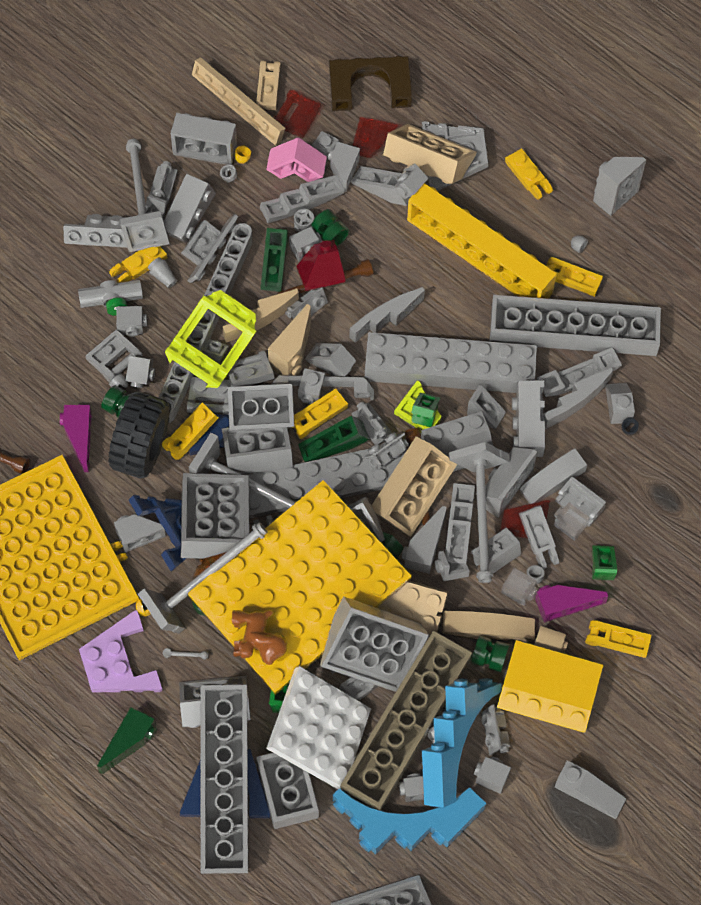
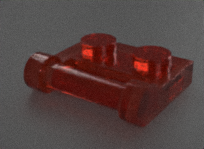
(301, 117)

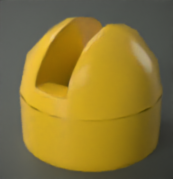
(242, 154)
(139, 607)

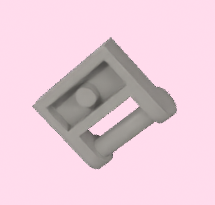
(109, 351)
(251, 370)
(199, 392)

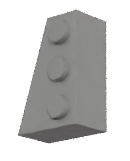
(188, 208)
(529, 416)

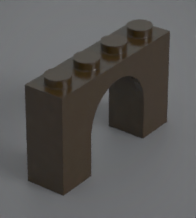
(389, 69)

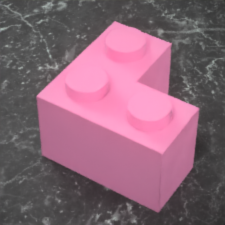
(296, 158)

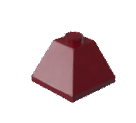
(321, 266)

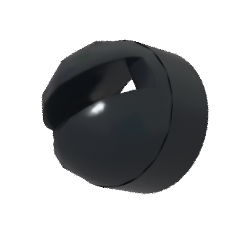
(625, 424)

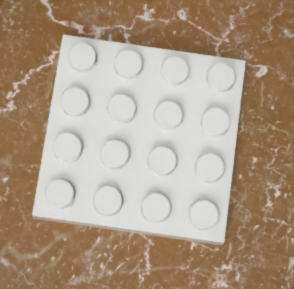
(318, 728)

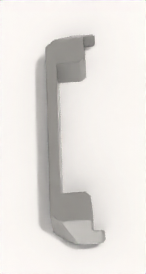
(361, 386)

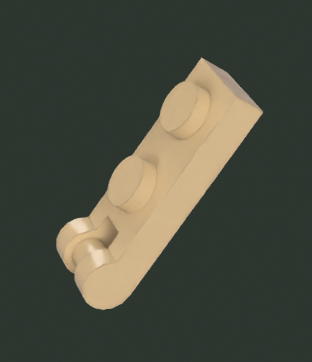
(268, 85)

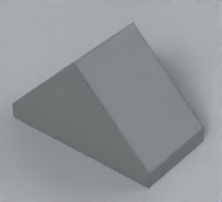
(487, 404)

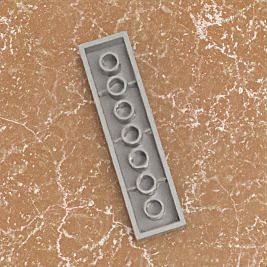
(575, 325)
(448, 362)
(224, 779)

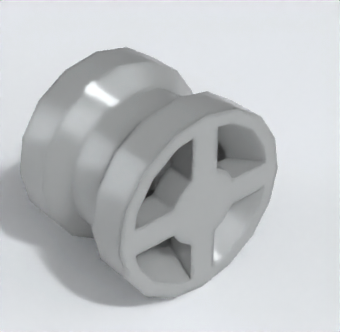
(302, 216)

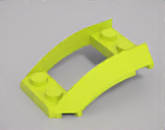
(196, 361)

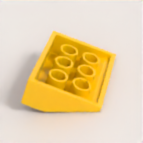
(550, 686)

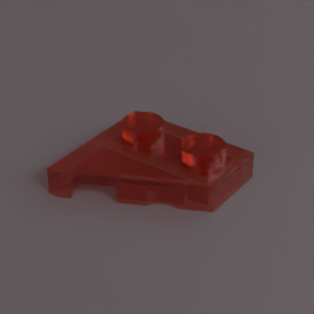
(371, 135)
(512, 520)

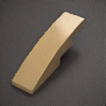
(267, 311)
(489, 625)

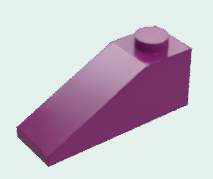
(77, 428)
(565, 600)

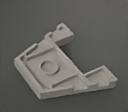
(465, 136)

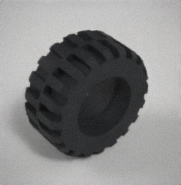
(139, 435)

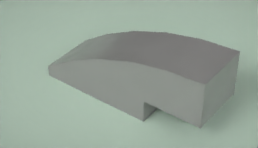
(553, 477)

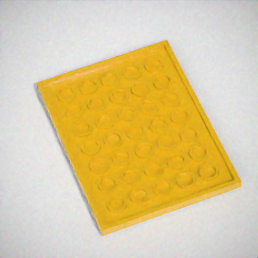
(54, 560)
(301, 575)

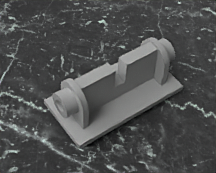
(163, 181)
(315, 298)
(373, 423)
(379, 455)
(493, 720)

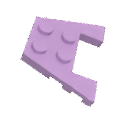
(108, 663)

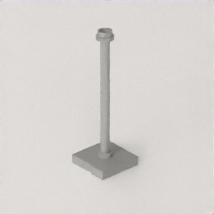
(145, 229)
(477, 459)
(206, 460)
(163, 610)

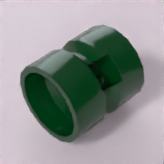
(329, 227)
(114, 400)
(490, 653)

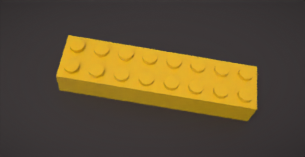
(480, 244)

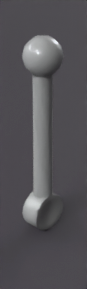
(167, 653)

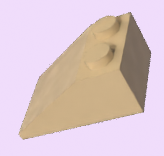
(289, 348)

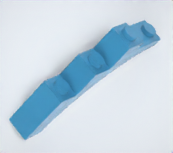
(450, 731)
(410, 829)

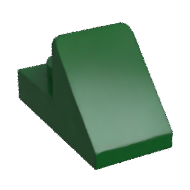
(425, 409)
(604, 563)

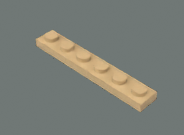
(238, 101)

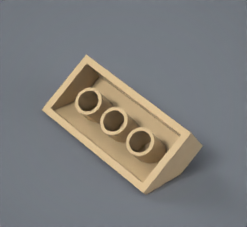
(429, 152)
(413, 486)

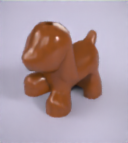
(270, 645)

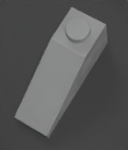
(379, 183)
(423, 545)
(589, 789)

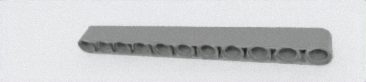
(205, 330)

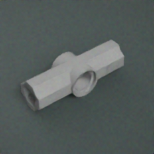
(108, 290)

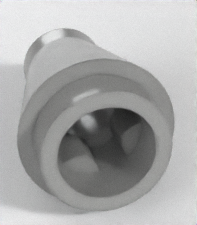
(162, 272)

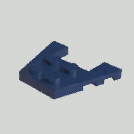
(169, 516)
(257, 807)

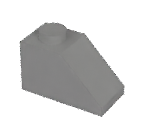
(344, 162)
(331, 358)
(619, 402)
(137, 531)

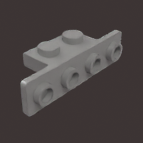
(97, 231)
(204, 244)

